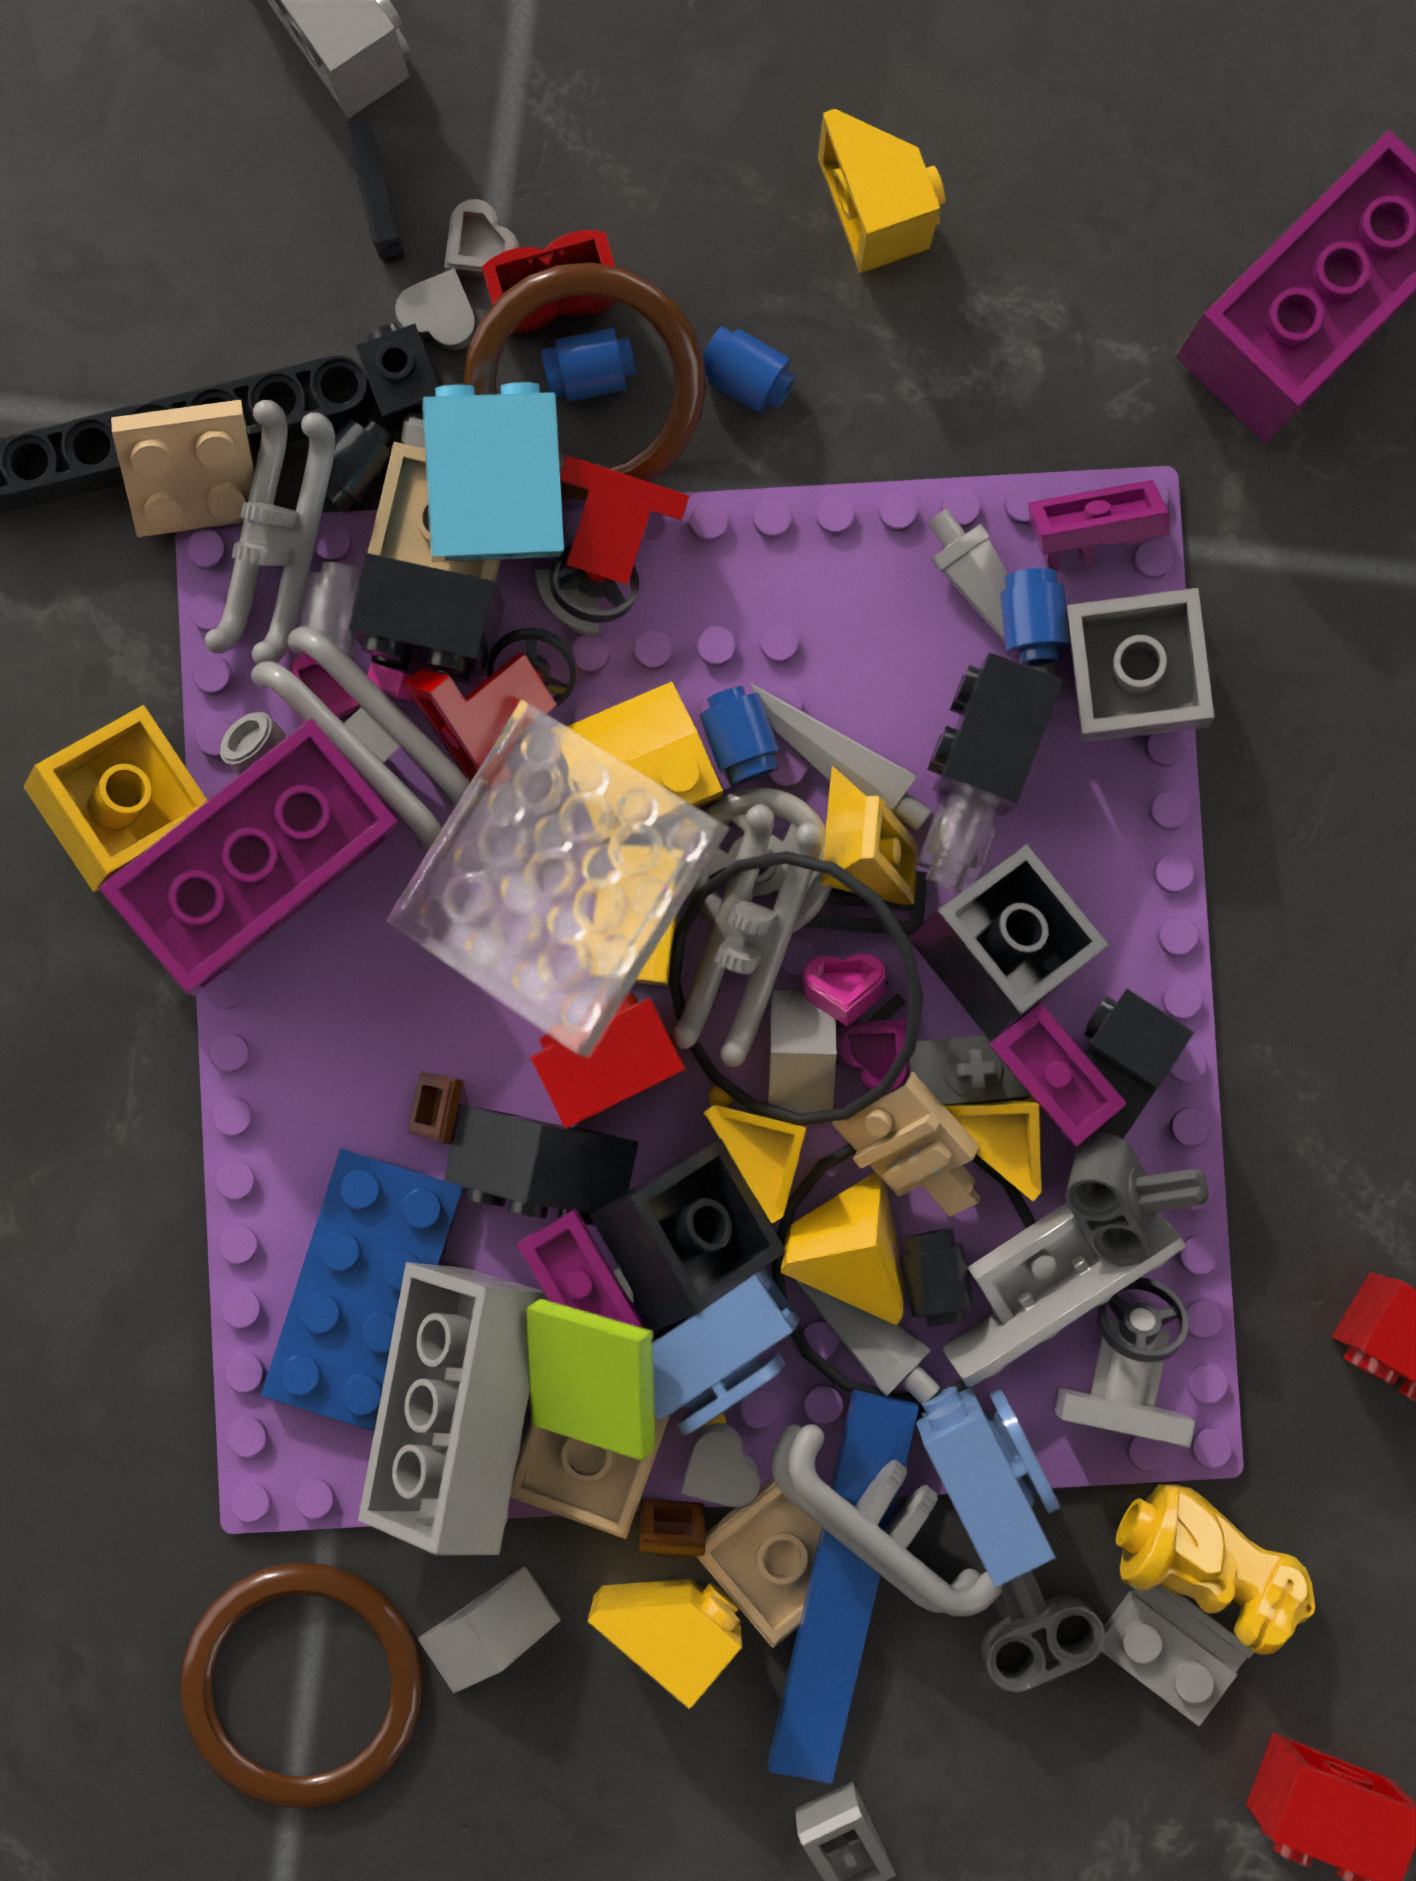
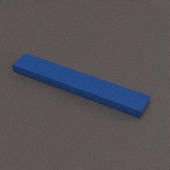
(838, 1600)

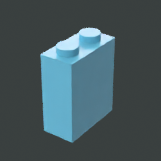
(492, 473)

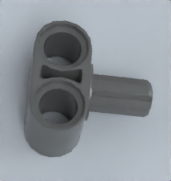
(964, 1070)
(1119, 1200)
(1035, 1624)

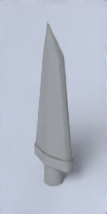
(973, 569)
(861, 766)
(881, 1348)

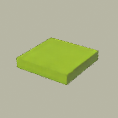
(591, 1378)

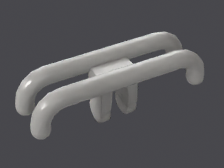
(276, 534)
(369, 733)
(748, 939)
(858, 1530)

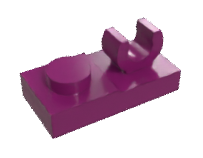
(1095, 517)
(1057, 1074)
(576, 1271)

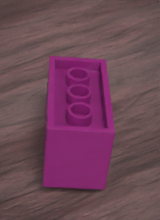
(1313, 294)
(250, 857)

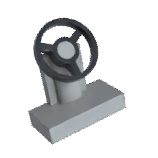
(1131, 1369)

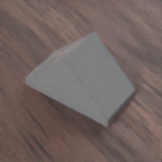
(800, 1054)
(490, 1631)
(842, 1838)

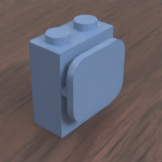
(712, 1354)
(989, 1479)

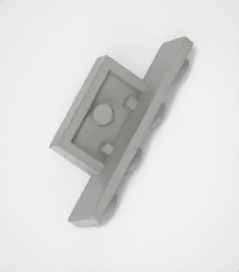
(1042, 1285)

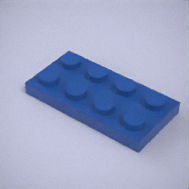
(351, 1283)

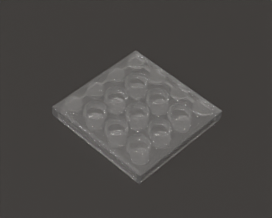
(556, 877)

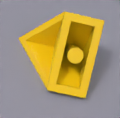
(868, 843)
(1006, 1138)
(763, 1152)
(850, 1250)

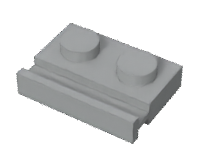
(1174, 1649)

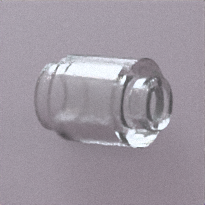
(330, 603)
(958, 842)

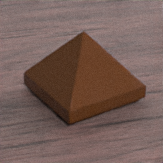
(436, 1106)
(672, 1528)

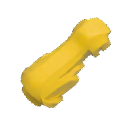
(1200, 1554)

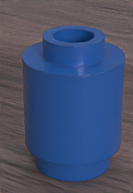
(588, 364)
(747, 369)
(1035, 617)
(740, 735)

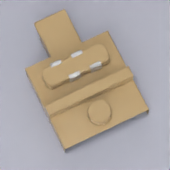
(915, 1144)

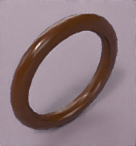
(626, 289)
(405, 1694)

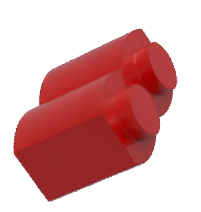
(518, 263)

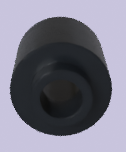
(358, 462)
(936, 1277)

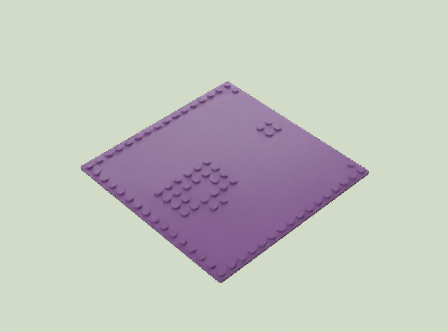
(852, 623)

